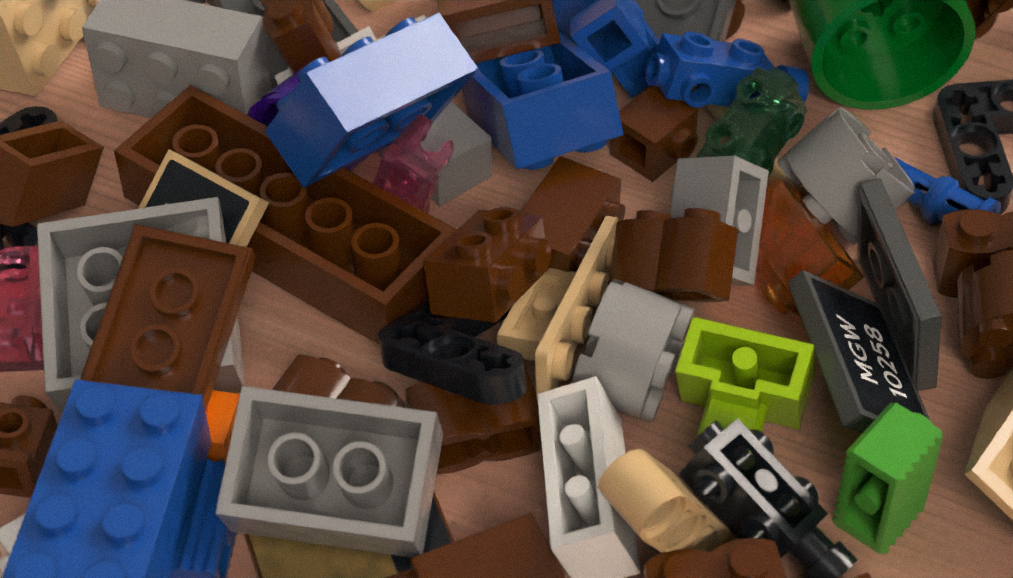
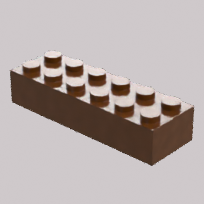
(329, 244)

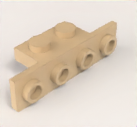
(559, 312)

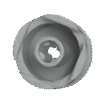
(834, 163)
(634, 347)

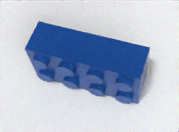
(114, 485)

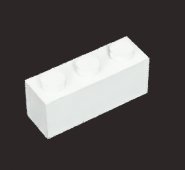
(578, 444)

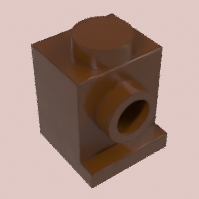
(24, 443)

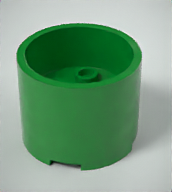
(883, 49)

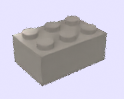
(157, 48)
(330, 472)

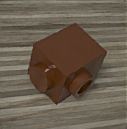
(655, 133)

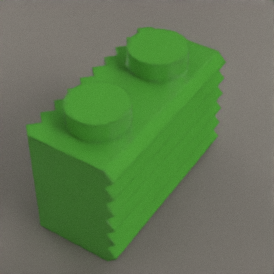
(887, 477)

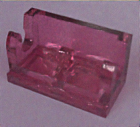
(411, 170)
(20, 311)

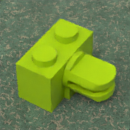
(745, 375)

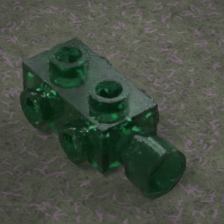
(758, 124)

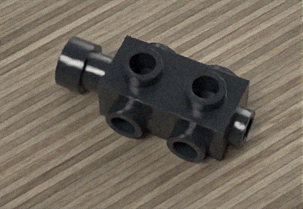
(756, 497)

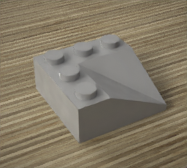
(78, 273)

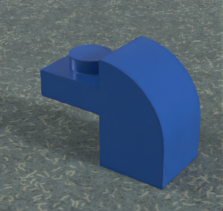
(616, 38)

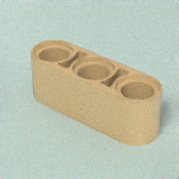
(660, 505)

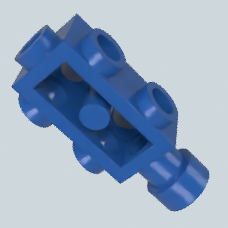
(710, 65)

